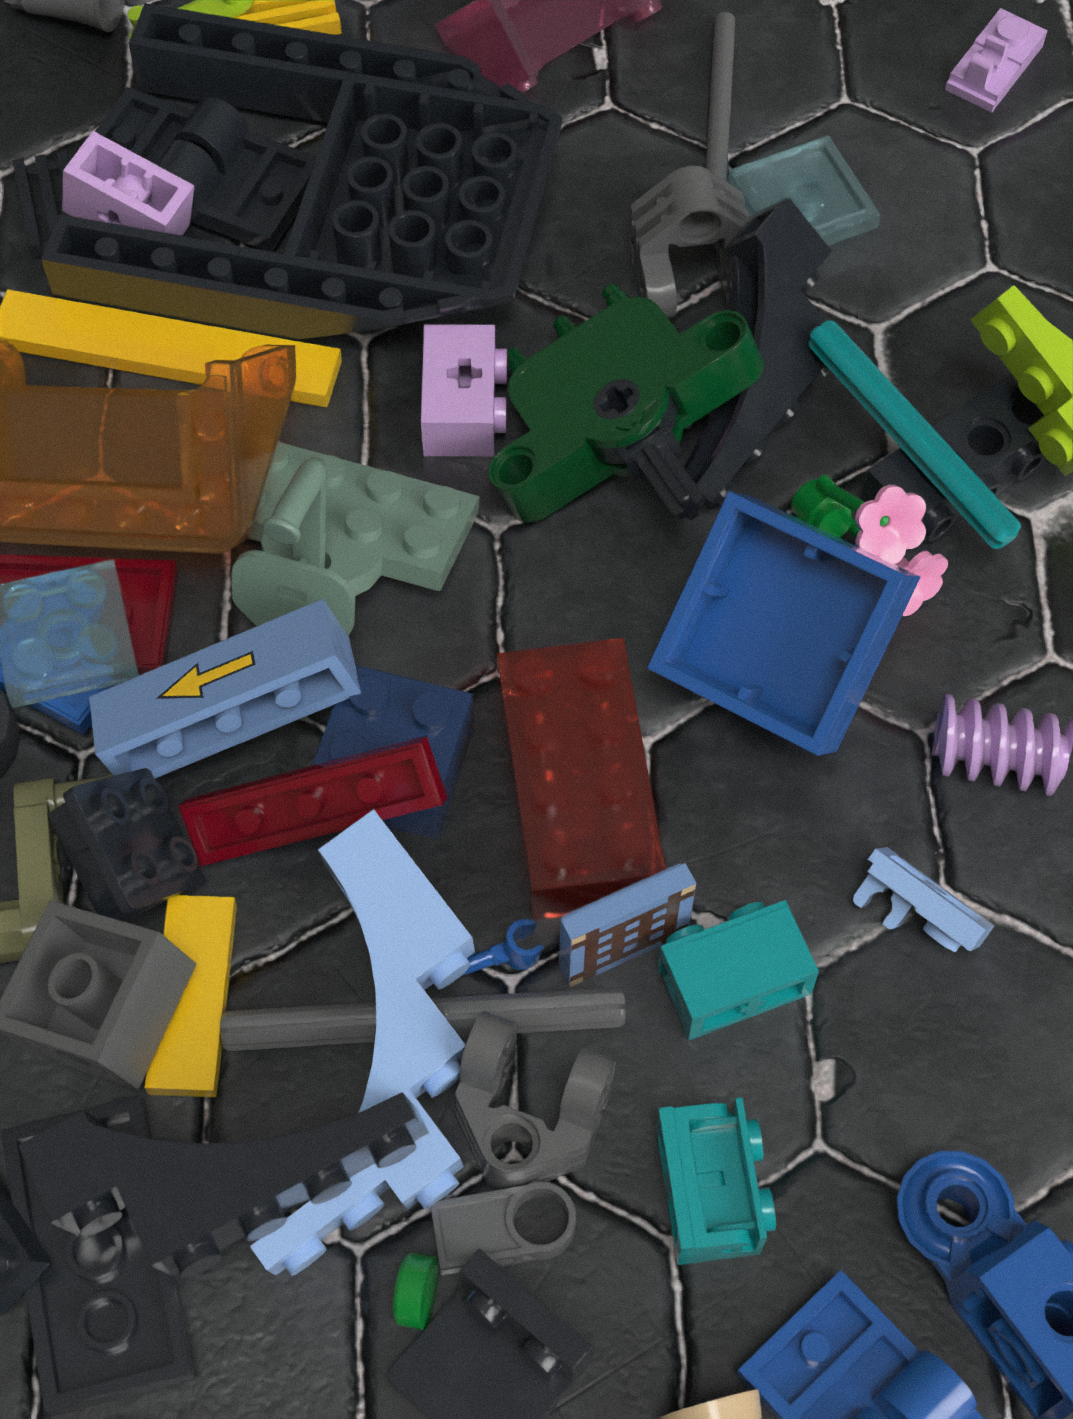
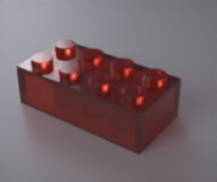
(577, 773)

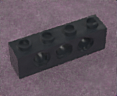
(986, 424)

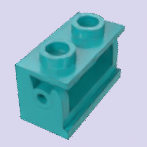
(736, 967)
(713, 1182)

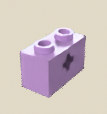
(124, 189)
(459, 390)

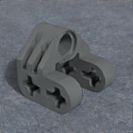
(682, 210)
(552, 1154)

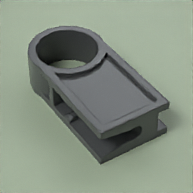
(488, 1224)

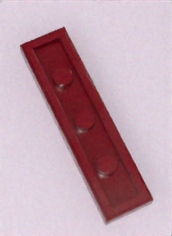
(313, 801)

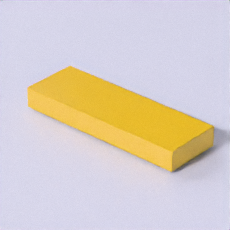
(192, 1045)

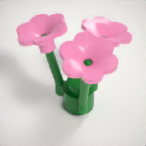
(880, 527)

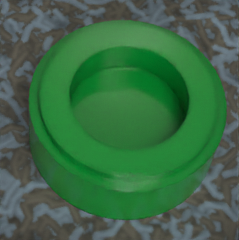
(416, 1290)

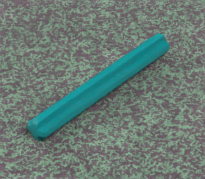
(914, 435)

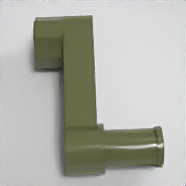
(36, 862)

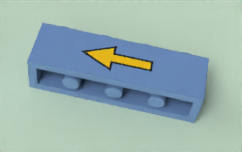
(225, 693)

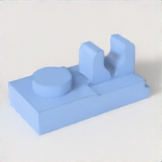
(948, 918)

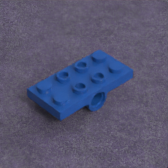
(852, 1363)

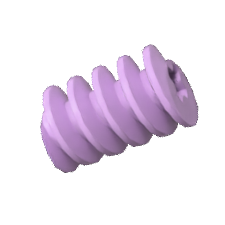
(1001, 744)

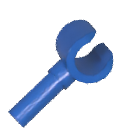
(508, 951)

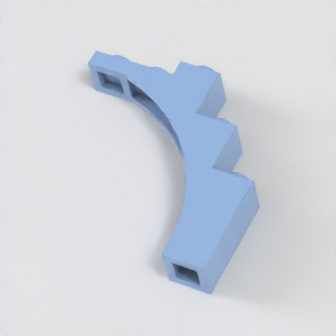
(416, 1050)

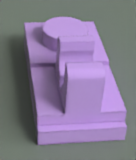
(996, 60)

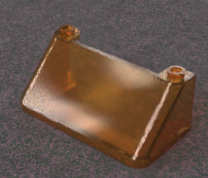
(141, 461)

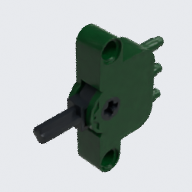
(617, 403)

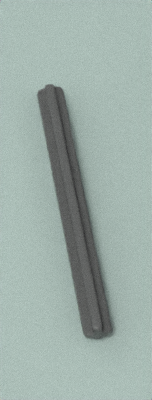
(357, 1021)

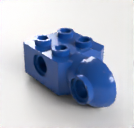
(998, 1275)

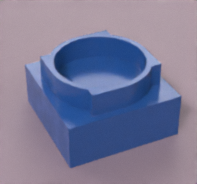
(783, 623)

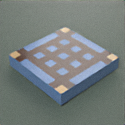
(625, 924)

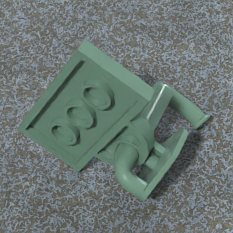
(338, 528)

